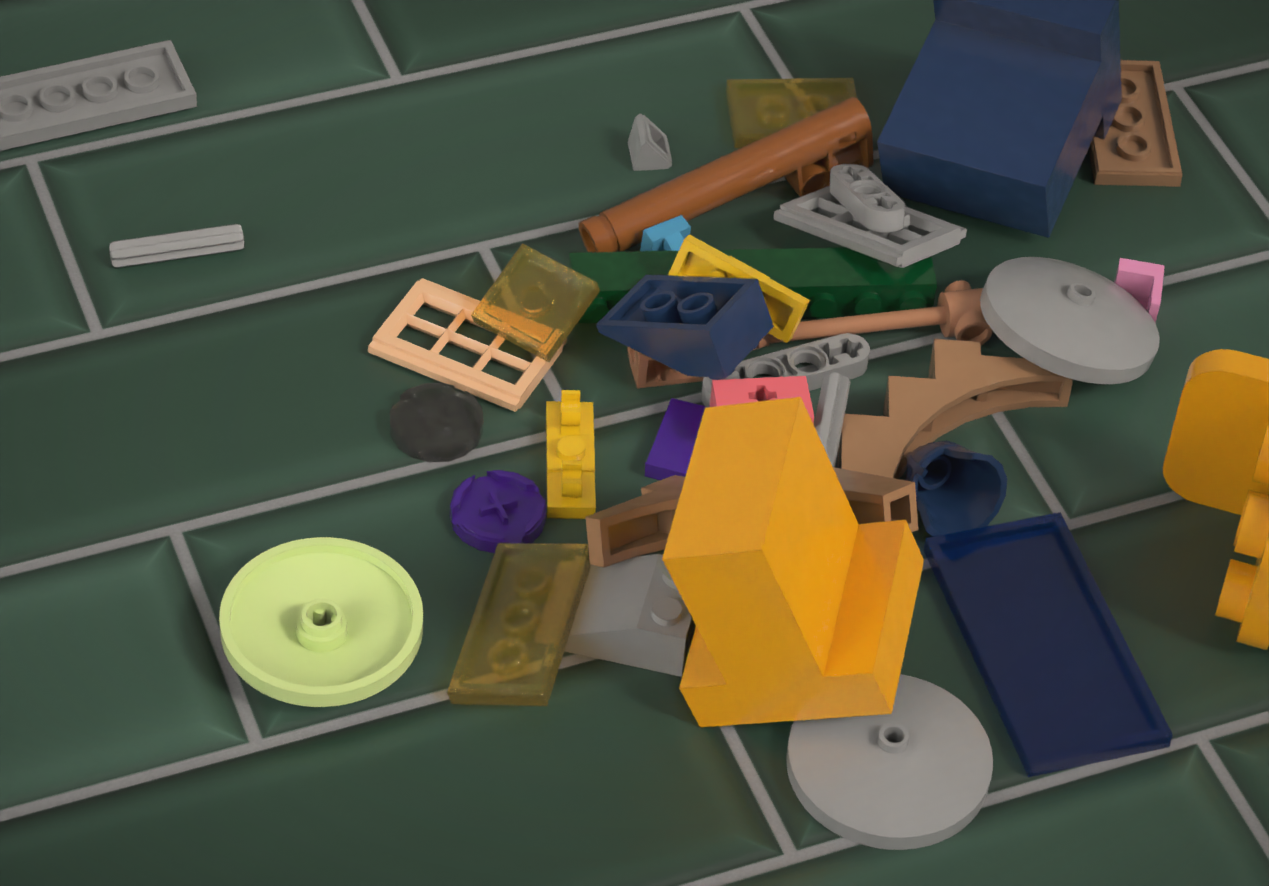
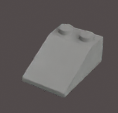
(633, 617)

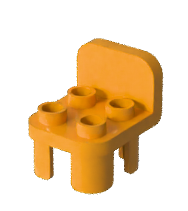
(1222, 462)

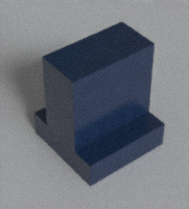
(1004, 107)

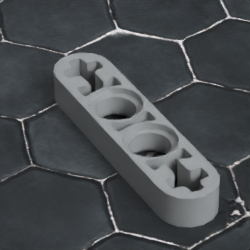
(840, 354)

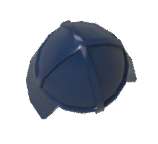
(955, 487)

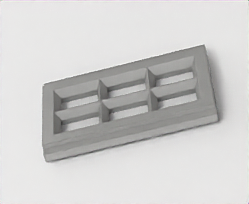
(918, 238)

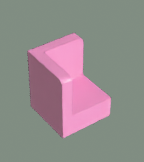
(1143, 282)

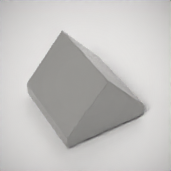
(648, 146)

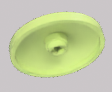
(321, 622)

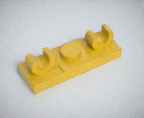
(703, 260)
(570, 457)

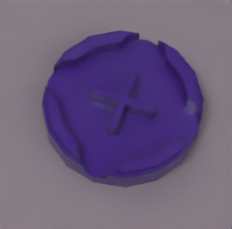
(497, 510)

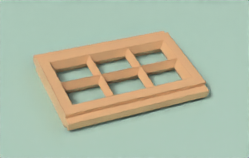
(433, 365)

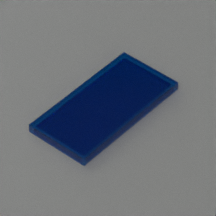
(1046, 644)

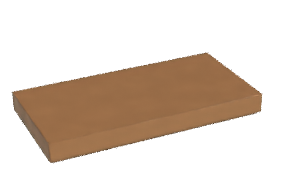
(1141, 138)

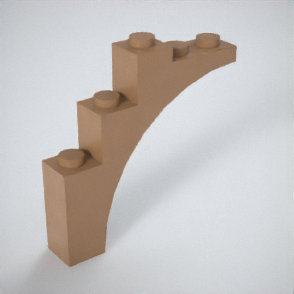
(958, 390)
(645, 522)

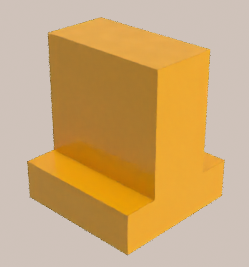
(784, 585)

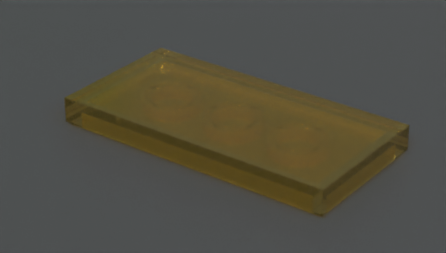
(521, 625)

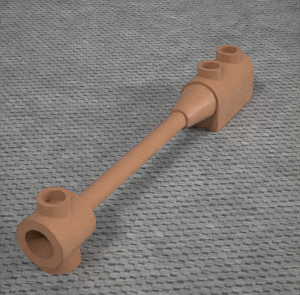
(956, 313)

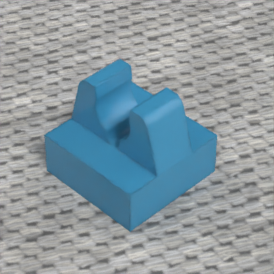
(665, 235)

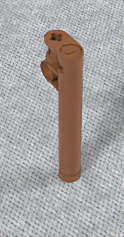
(798, 153)

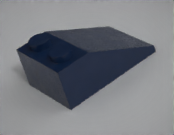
(691, 322)

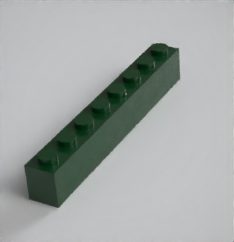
(833, 279)

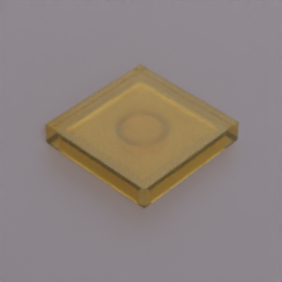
(535, 302)

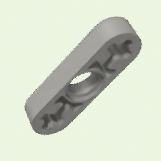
(867, 198)

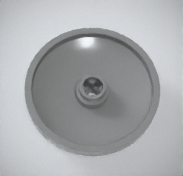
(1069, 320)
(894, 775)

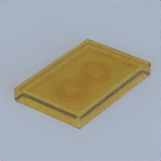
(770, 105)

